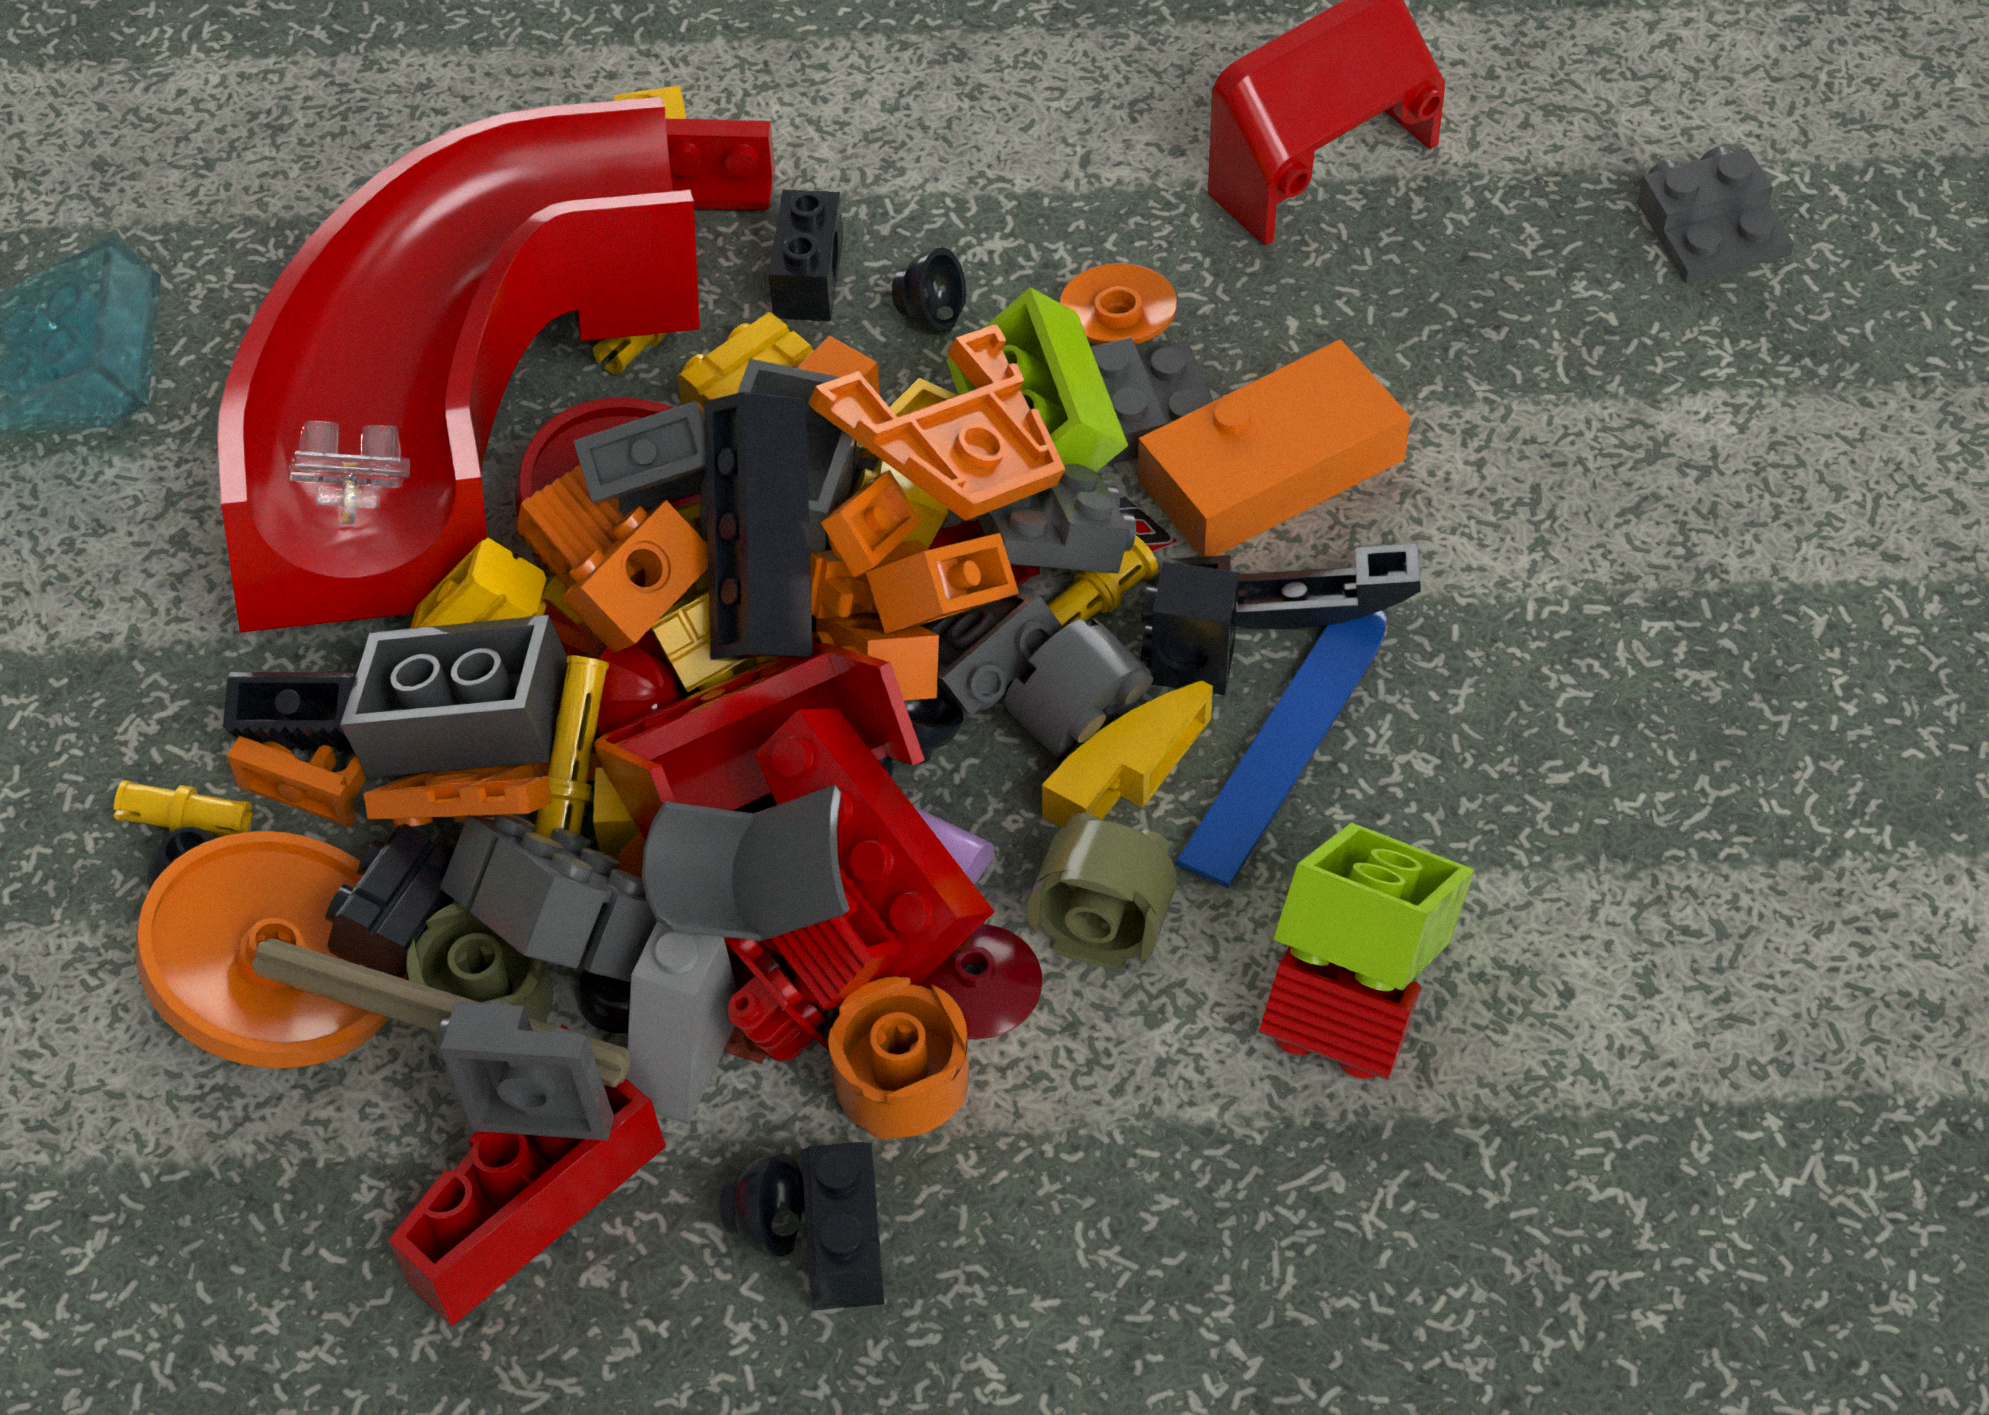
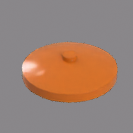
(202, 938)

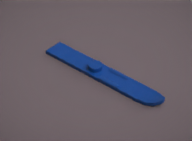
(1282, 749)

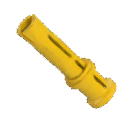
(1103, 590)
(573, 746)

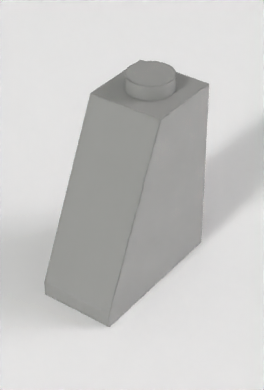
(678, 1018)

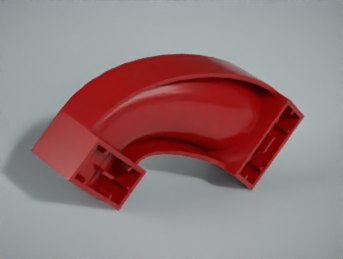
(415, 320)

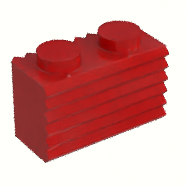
(838, 953)
(1338, 1017)

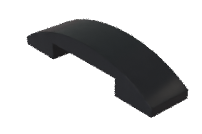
(1323, 596)

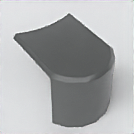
(745, 870)

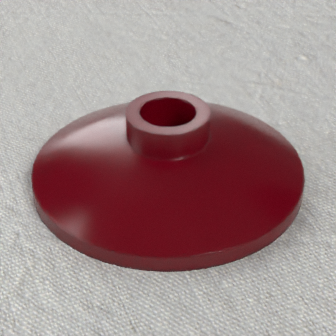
(1000, 995)

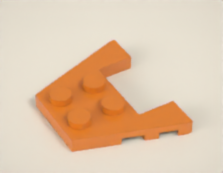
(962, 451)
(465, 793)

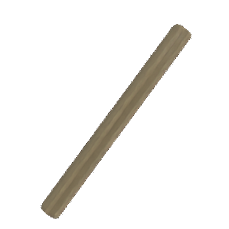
(394, 996)

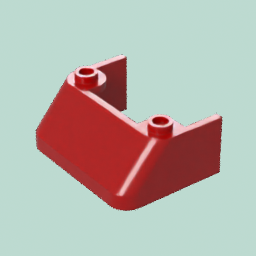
(1310, 90)
(707, 742)

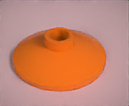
(1121, 302)

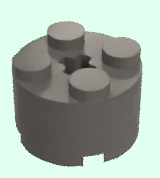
(1078, 687)

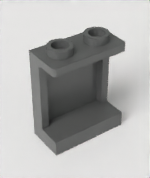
(646, 459)

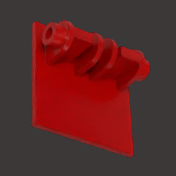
(771, 1006)

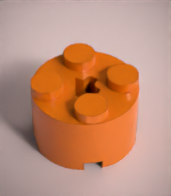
(899, 1057)

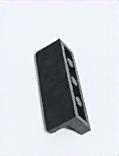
(758, 527)

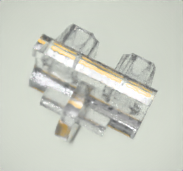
(376, 466)

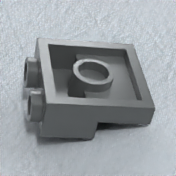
(1713, 213)
(1149, 387)
(1066, 525)
(990, 648)
(522, 1077)

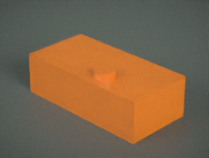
(1272, 449)

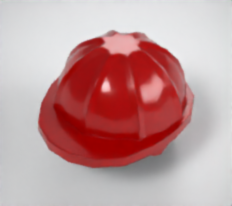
(635, 684)

